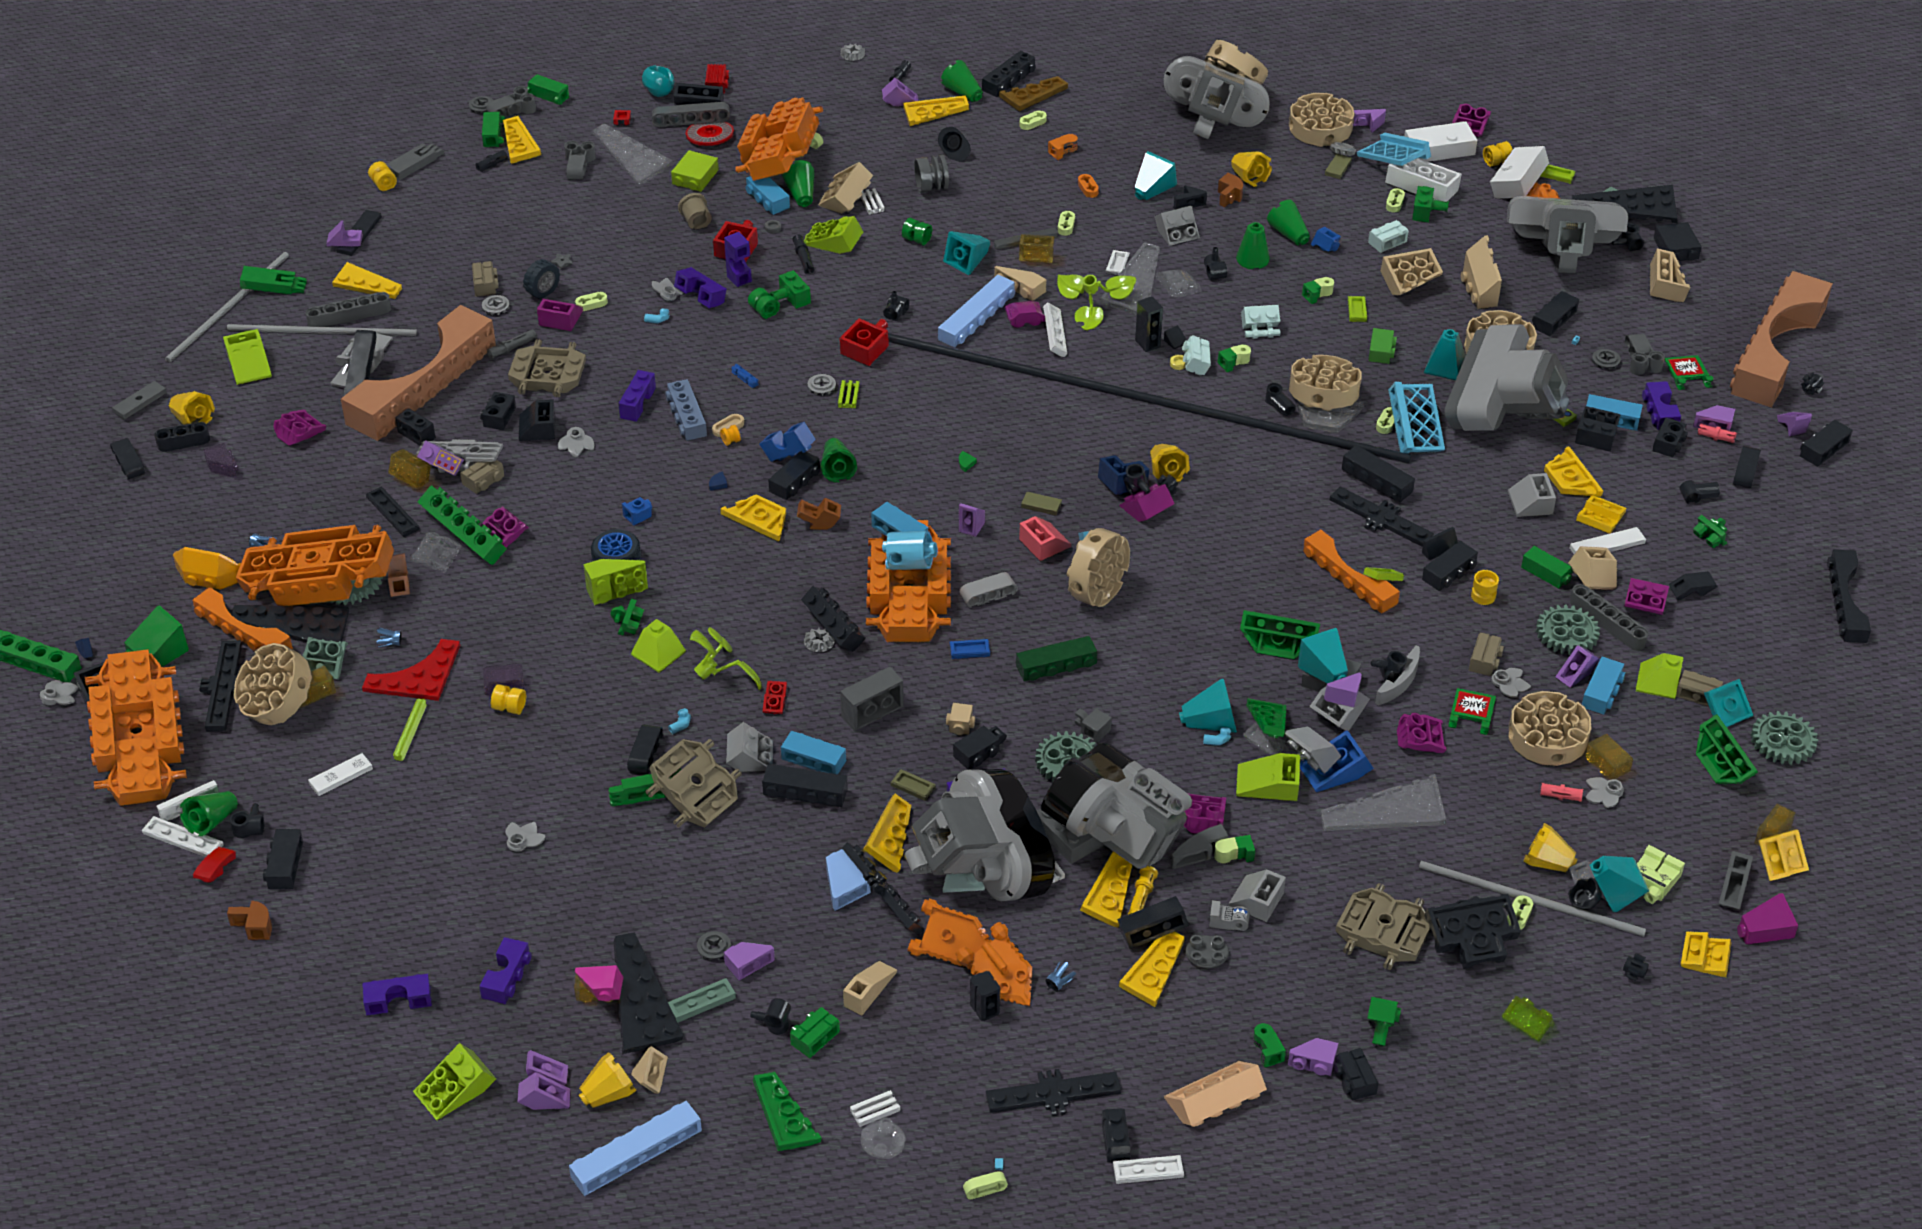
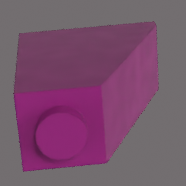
(1768, 922)

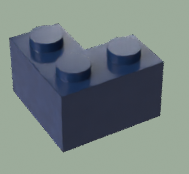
(1113, 471)

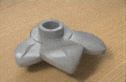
(666, 289)
(576, 443)
(1510, 682)
(58, 693)
(1603, 791)
(525, 835)

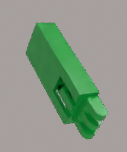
(271, 280)
(634, 790)

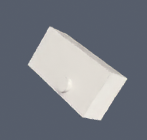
(1446, 140)
(1519, 172)
(1423, 173)

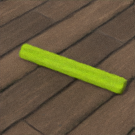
(410, 729)

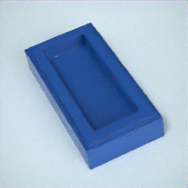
(969, 648)

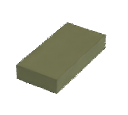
(1338, 166)
(1041, 503)
(913, 785)

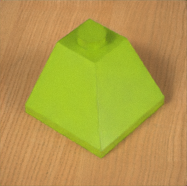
(657, 646)
(1660, 675)

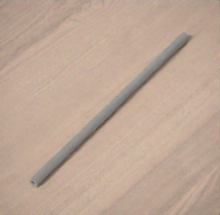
(219, 314)
(319, 330)
(1536, 899)

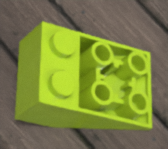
(835, 235)
(247, 356)
(614, 579)
(1270, 777)
(454, 1082)

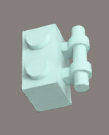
(1261, 317)

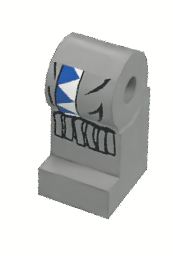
(1229, 917)

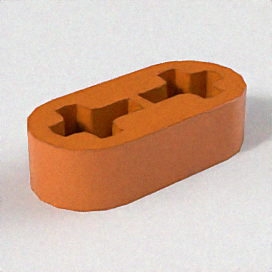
(1085, 187)

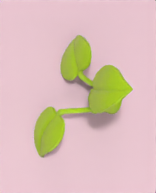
(1072, 285)
(708, 665)

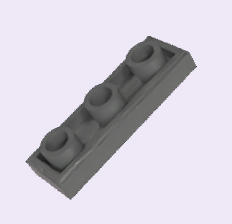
(139, 400)

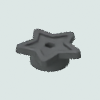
(562, 260)

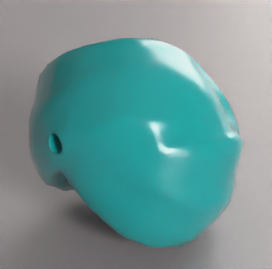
(658, 80)

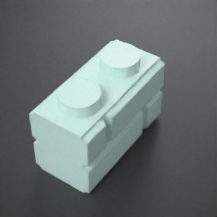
(1388, 236)
(1196, 355)

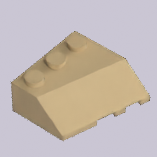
(846, 188)
(1409, 270)
(1481, 275)

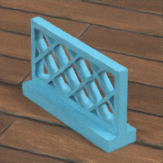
(1396, 149)
(1402, 416)

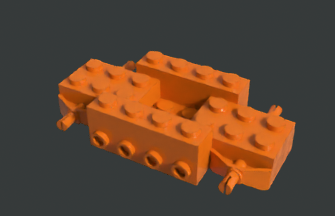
(776, 140)
(315, 564)
(908, 611)
(132, 696)

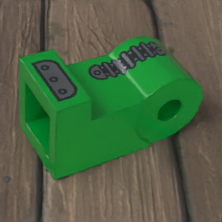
(1270, 1045)

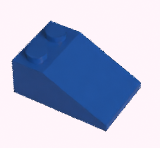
(1347, 768)

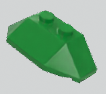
(1276, 634)
(1723, 754)

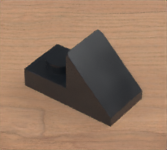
(1191, 197)

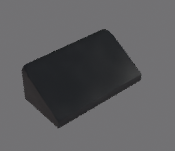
(1439, 543)

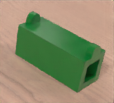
(548, 89)
(492, 129)
(1547, 567)

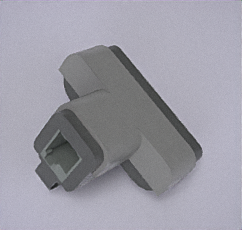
(1567, 225)
(1506, 379)

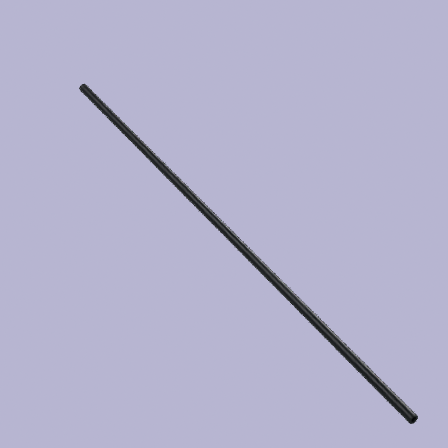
(1145, 397)

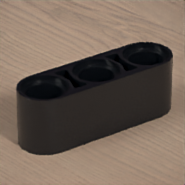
(182, 436)
(128, 458)
(1746, 466)
(644, 748)

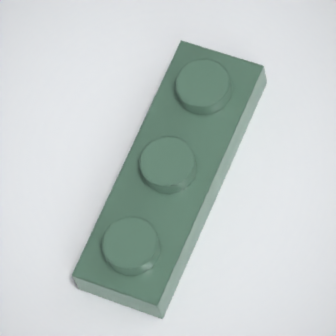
(702, 1000)

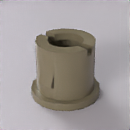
(695, 210)

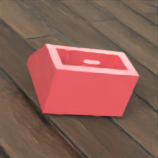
(1042, 538)

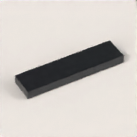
(366, 224)
(392, 511)

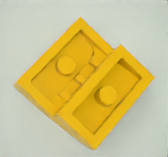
(1601, 514)
(1783, 855)
(1706, 953)

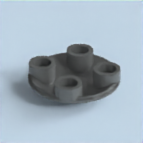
(1207, 951)

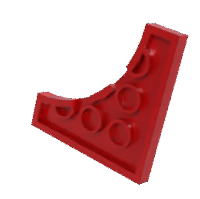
(419, 681)

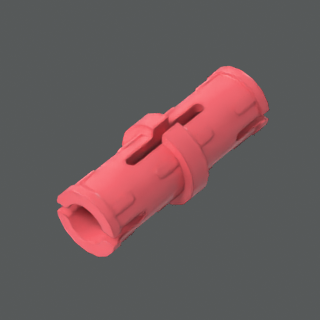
(1717, 433)
(1561, 792)

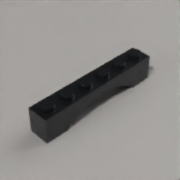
(1853, 622)

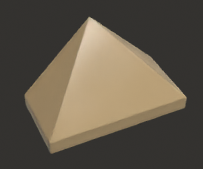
(651, 1069)

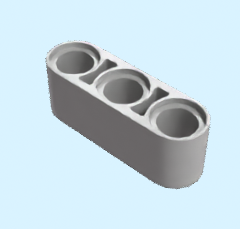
(987, 589)

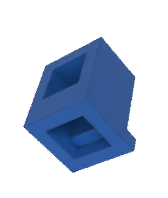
(1326, 239)
(637, 510)

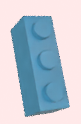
(768, 194)
(1629, 411)
(891, 519)
(1604, 685)
(813, 753)

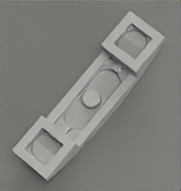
(1391, 690)

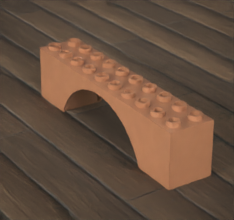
(1761, 367)
(376, 403)

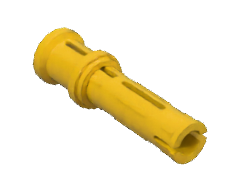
(1143, 887)

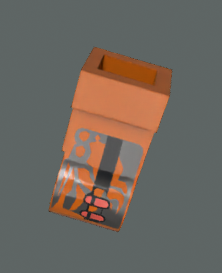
(1062, 145)

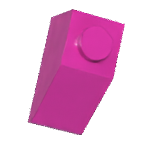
(601, 981)

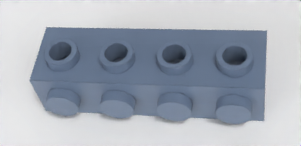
(686, 410)

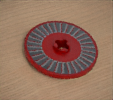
(709, 133)

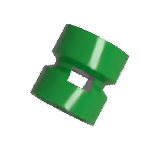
(917, 231)
(763, 303)

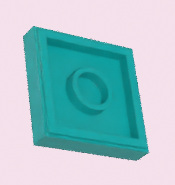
(1729, 703)

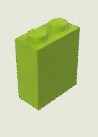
(694, 171)

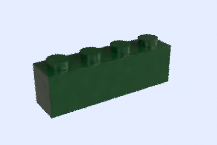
(1056, 658)

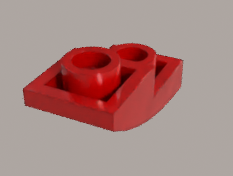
(775, 697)
(213, 864)

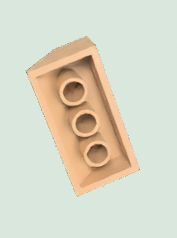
(1216, 1093)

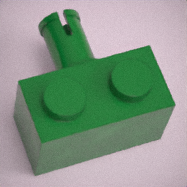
(1425, 204)
(793, 289)
(1383, 1014)

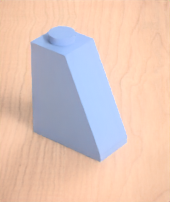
(844, 880)

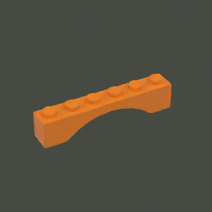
(1377, 593)
(212, 607)

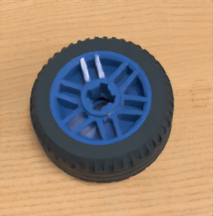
(616, 545)

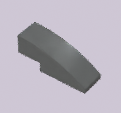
(1198, 847)
(1735, 880)

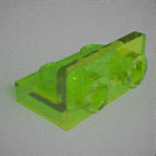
(1527, 1018)

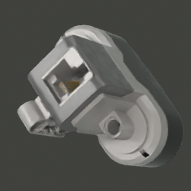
(1215, 93)
(1113, 802)
(986, 830)

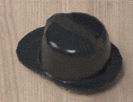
(953, 139)

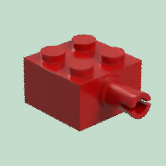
(730, 228)
(865, 341)

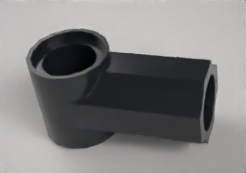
(1278, 399)
(1695, 492)

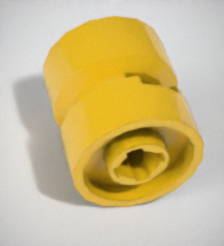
(1497, 154)
(382, 176)
(1485, 587)
(509, 699)

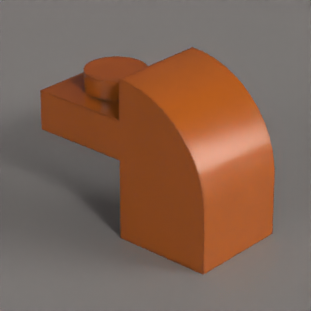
(1230, 189)
(820, 517)
(398, 576)
(254, 918)

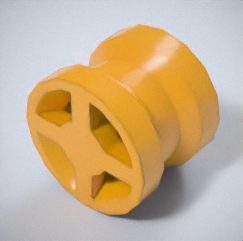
(730, 435)

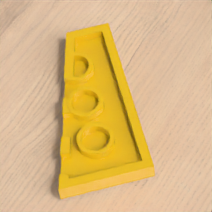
(519, 141)

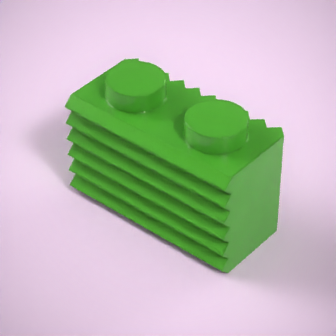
(1381, 346)

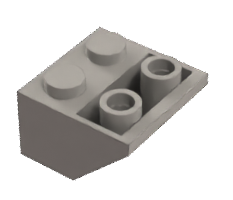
(1177, 225)
(1533, 496)
(1339, 714)
(1313, 748)
(748, 749)
(1259, 893)

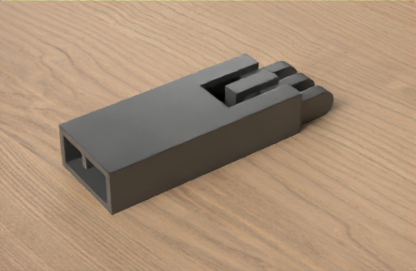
(414, 160)

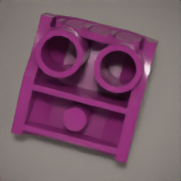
(1474, 117)
(1024, 312)
(297, 427)
(505, 525)
(1420, 733)
(1204, 813)

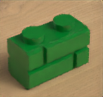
(814, 1032)

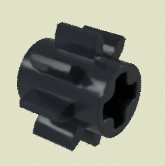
(1812, 383)
(1170, 483)
(1636, 967)

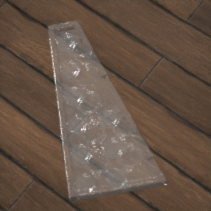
(634, 157)
(1142, 267)
(1391, 808)

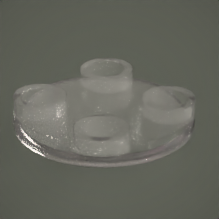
(883, 1139)

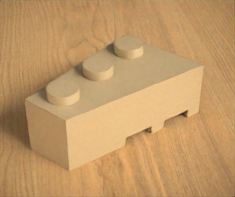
(1666, 278)

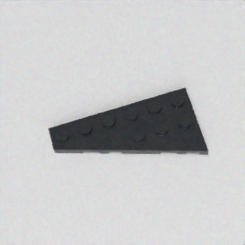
(1640, 202)
(297, 621)
(642, 1004)

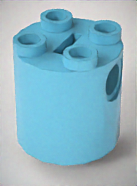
(909, 550)

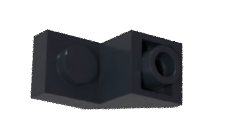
(1688, 583)

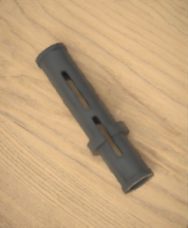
(506, 346)

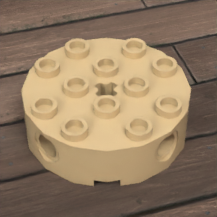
(1229, 56)
(1321, 119)
(1498, 317)
(1325, 382)
(1098, 567)
(272, 684)
(1549, 728)

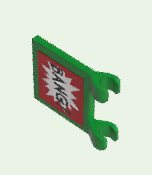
(1688, 368)
(1473, 707)

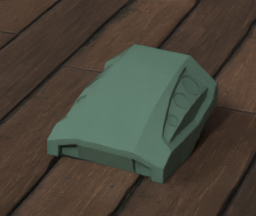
(326, 654)

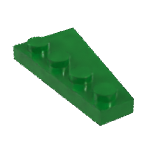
(1269, 716)
(783, 1115)

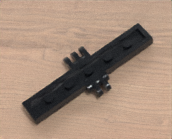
(1381, 516)
(222, 686)
(878, 883)
(1053, 1092)

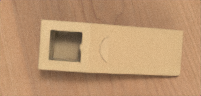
(1026, 283)
(867, 986)

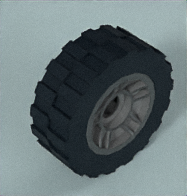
(541, 278)

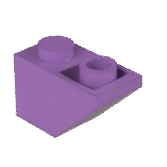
(1314, 1056)

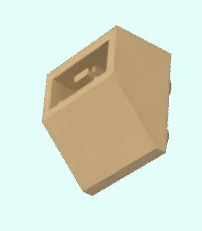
(1595, 567)

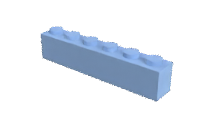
(976, 311)
(635, 1148)

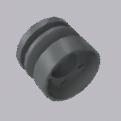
(934, 173)

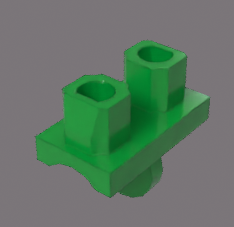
(1712, 527)
(620, 614)

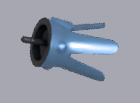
(257, 540)
(393, 637)
(1055, 982)

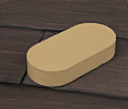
(732, 419)

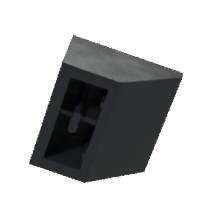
(538, 421)
(1597, 428)

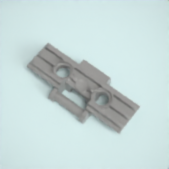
(382, 342)
(470, 450)

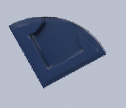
(717, 482)
(84, 647)

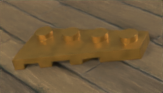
(1033, 93)

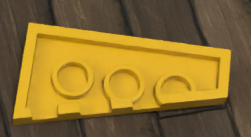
(928, 110)
(364, 281)
(889, 834)
(1109, 891)
(1153, 968)

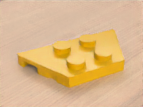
(1571, 475)
(758, 515)

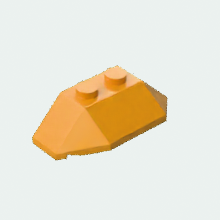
(206, 568)

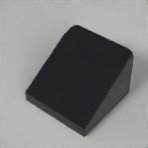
(1174, 337)

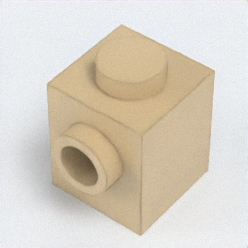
(960, 719)

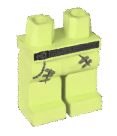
(1657, 874)

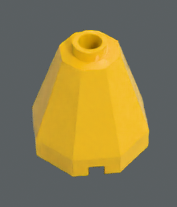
(1252, 165)
(191, 406)
(1169, 460)
(1550, 851)
(605, 1083)

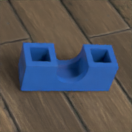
(790, 443)

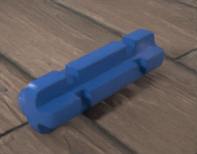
(745, 375)

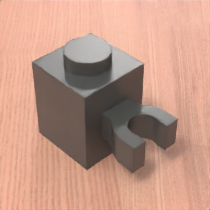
(1093, 725)

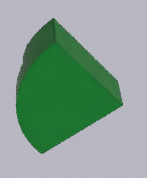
(966, 461)

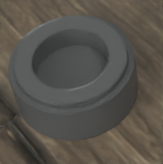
(772, 226)

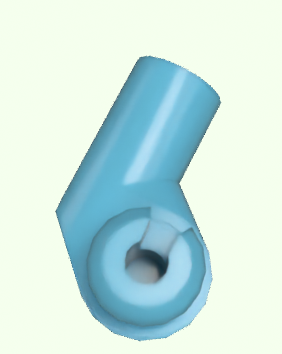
(651, 318)
(682, 723)
(1218, 740)

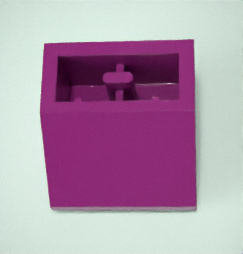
(558, 314)
(1144, 506)
(1646, 596)

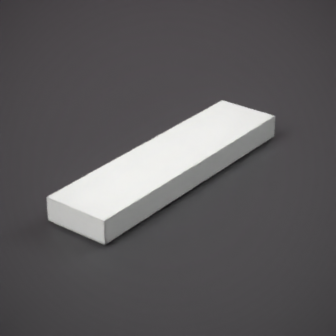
(1055, 330)
(1613, 541)
(180, 837)

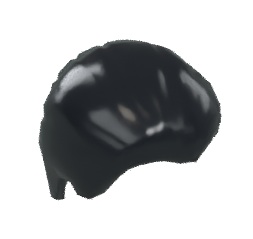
(1585, 894)

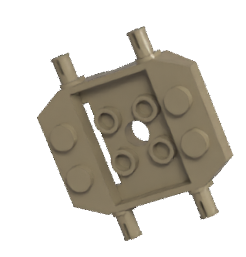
(564, 368)
(684, 792)
(1379, 936)

